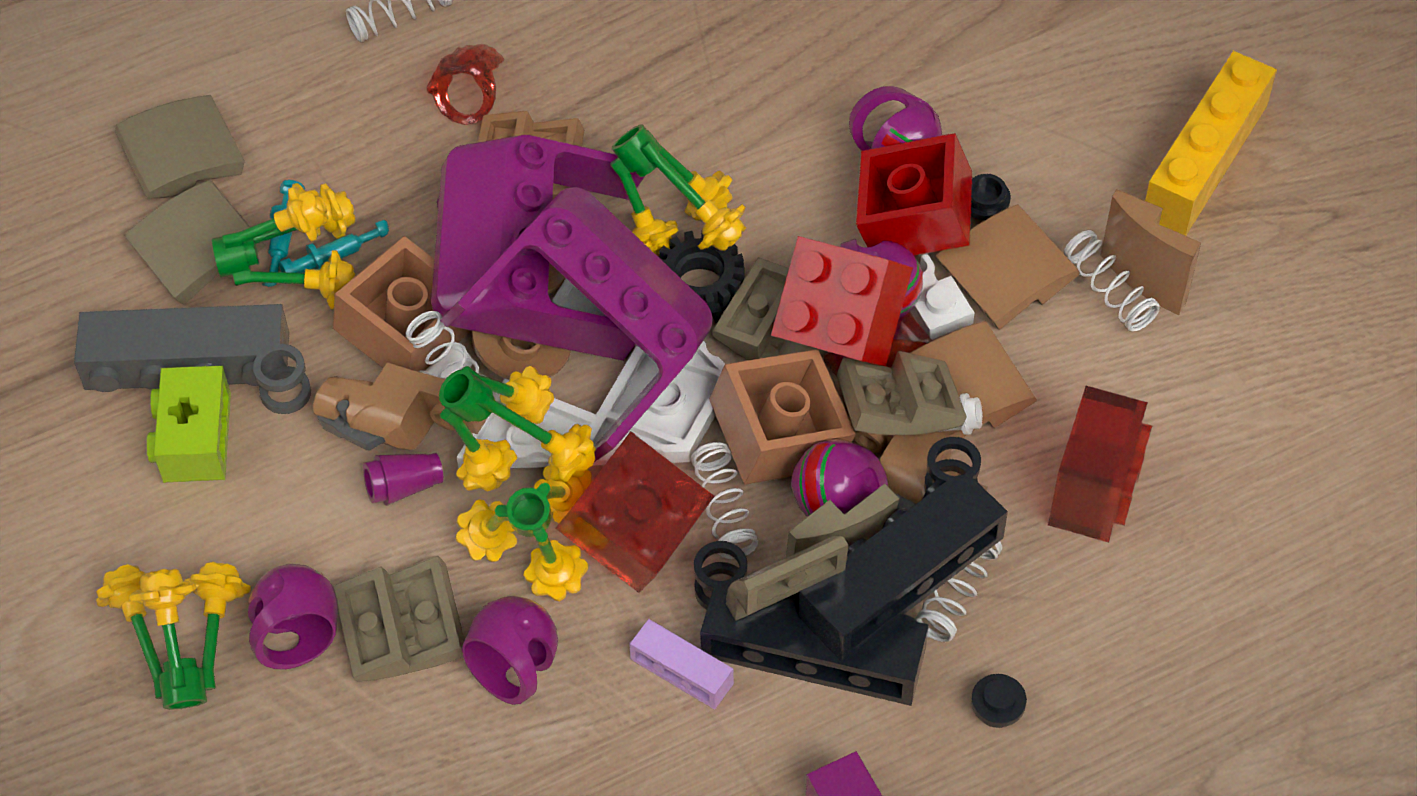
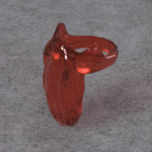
(472, 60)

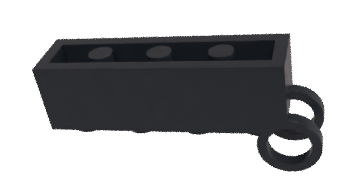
(909, 555)
(784, 645)

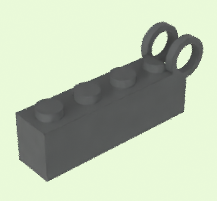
(248, 340)

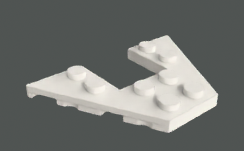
(670, 425)

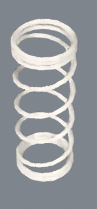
(358, 26)
(1136, 310)
(430, 335)
(734, 536)
(941, 618)

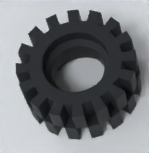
(726, 264)

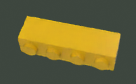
(1210, 141)

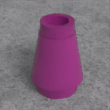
(400, 476)

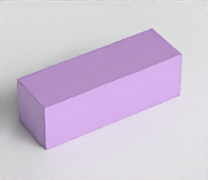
(681, 664)

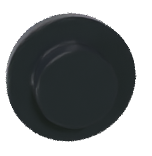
(988, 196)
(998, 700)

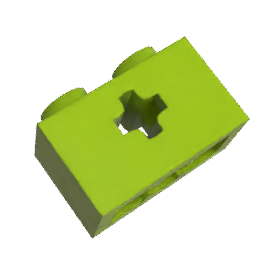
(190, 424)

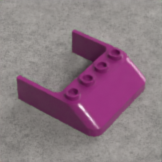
(484, 205)
(621, 281)

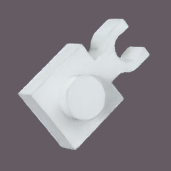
(941, 304)

